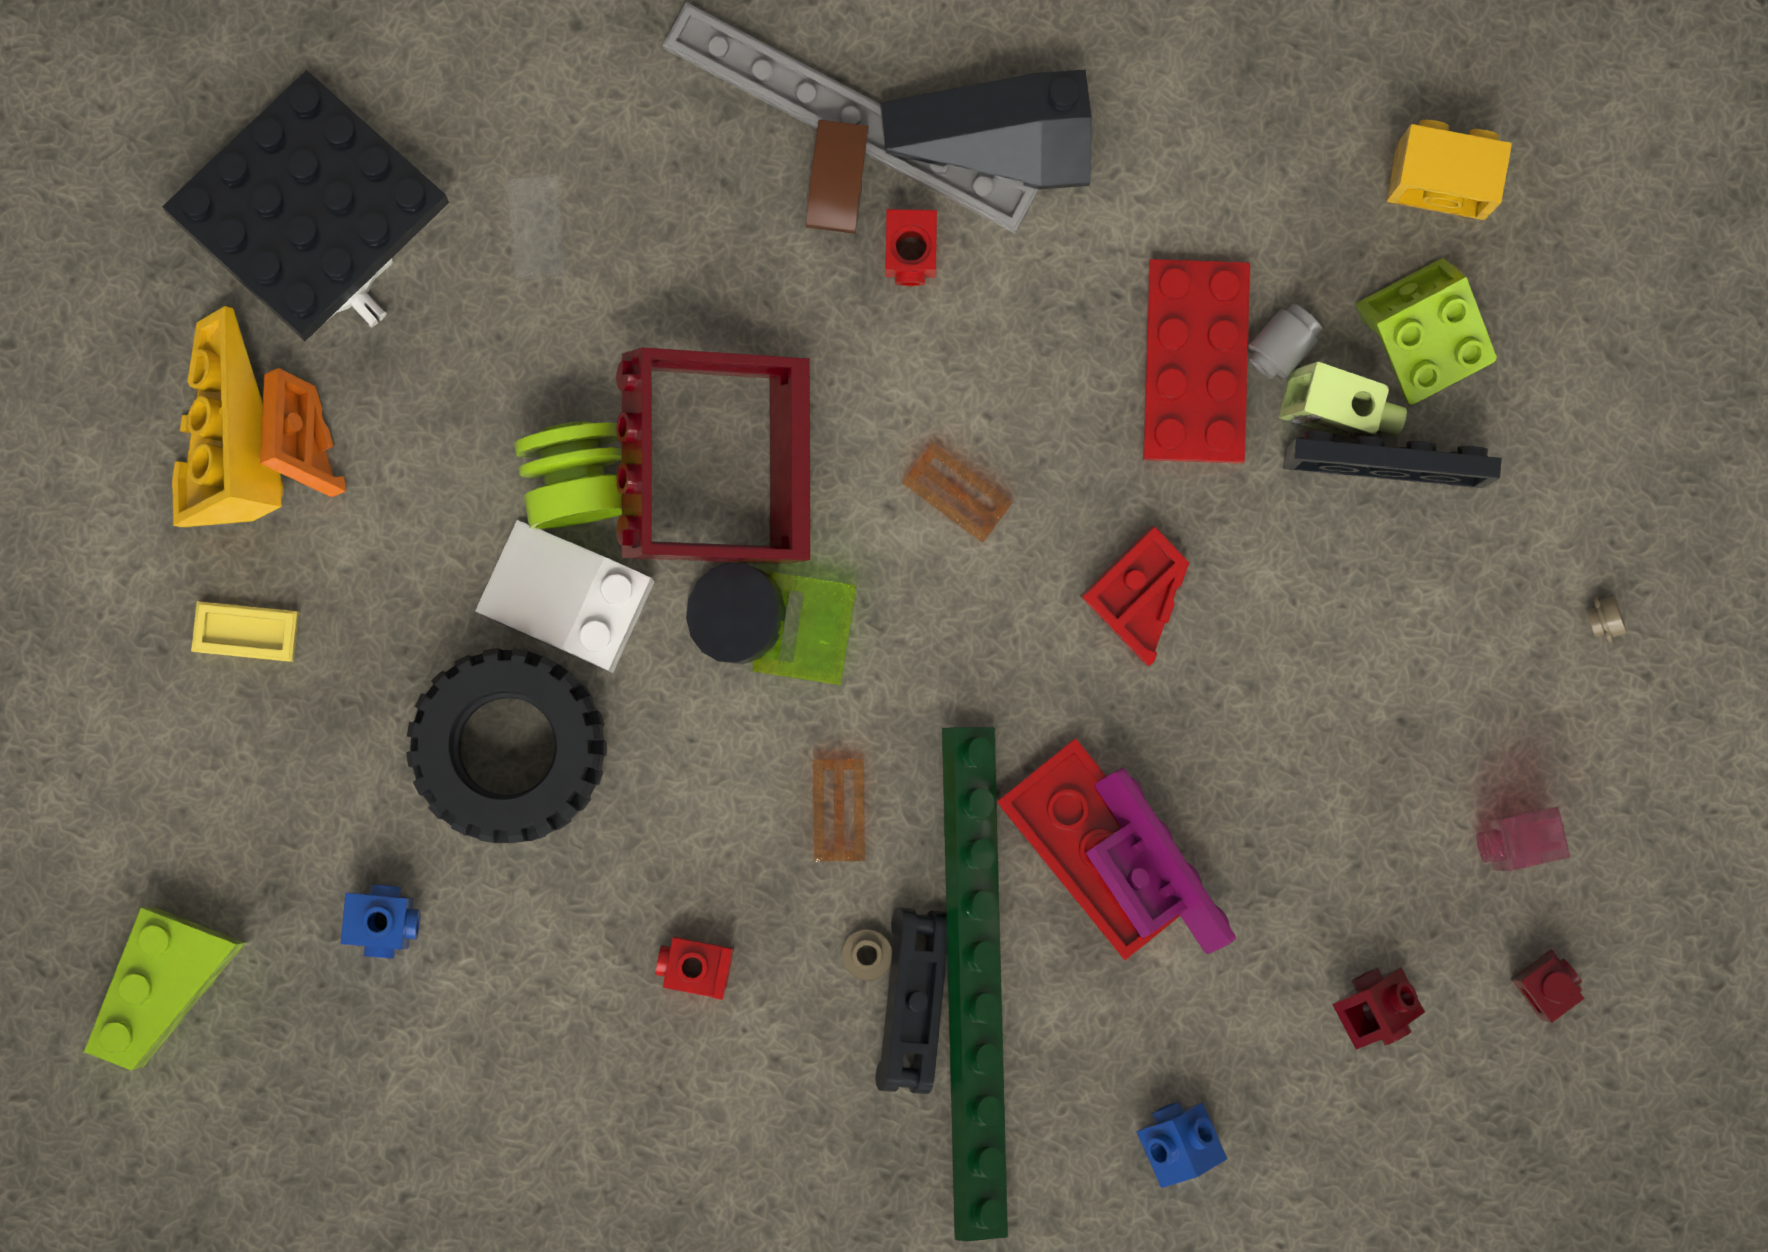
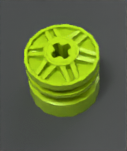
(573, 474)

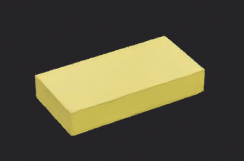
(245, 631)

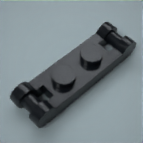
(913, 1001)

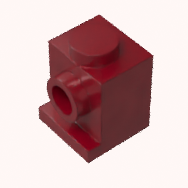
(1549, 986)

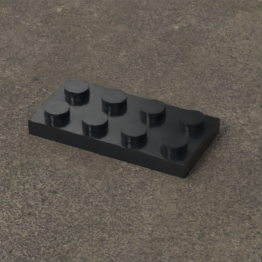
(1412, 463)

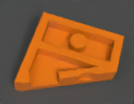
(295, 433)

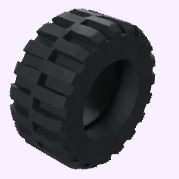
(438, 733)

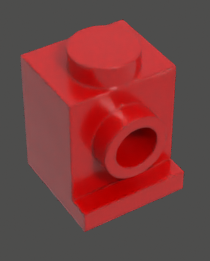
(715, 967)

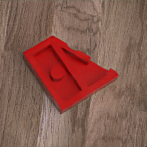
(1139, 592)

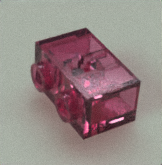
(1523, 839)

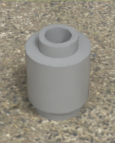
(1284, 342)

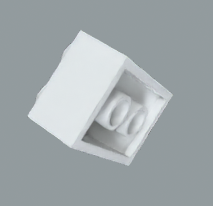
(565, 596)

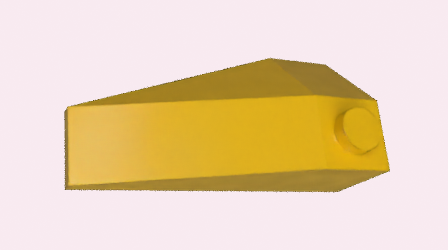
(225, 423)

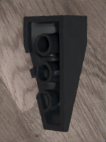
(1011, 128)

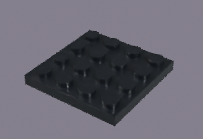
(305, 205)

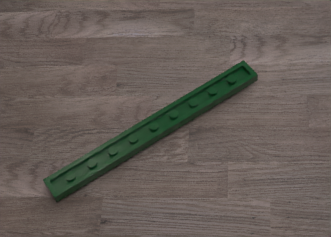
(974, 983)

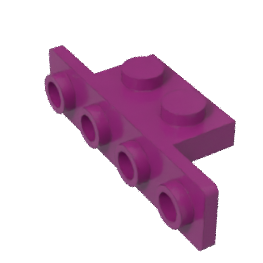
(1150, 872)

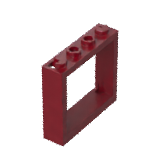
(788, 454)

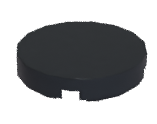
(735, 613)

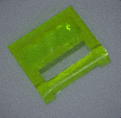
(821, 631)

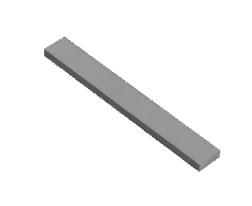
(817, 97)

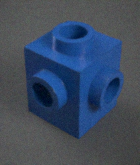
(361, 924)
(1181, 1143)

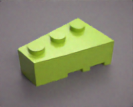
(156, 984)

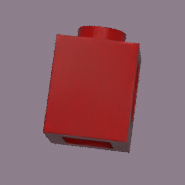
(911, 224)

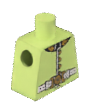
(1324, 399)

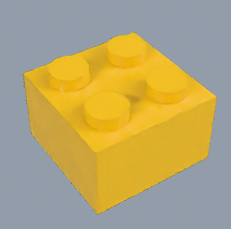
(1449, 170)

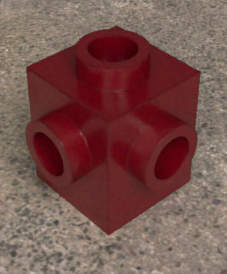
(1379, 1008)

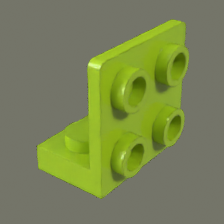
(1429, 329)

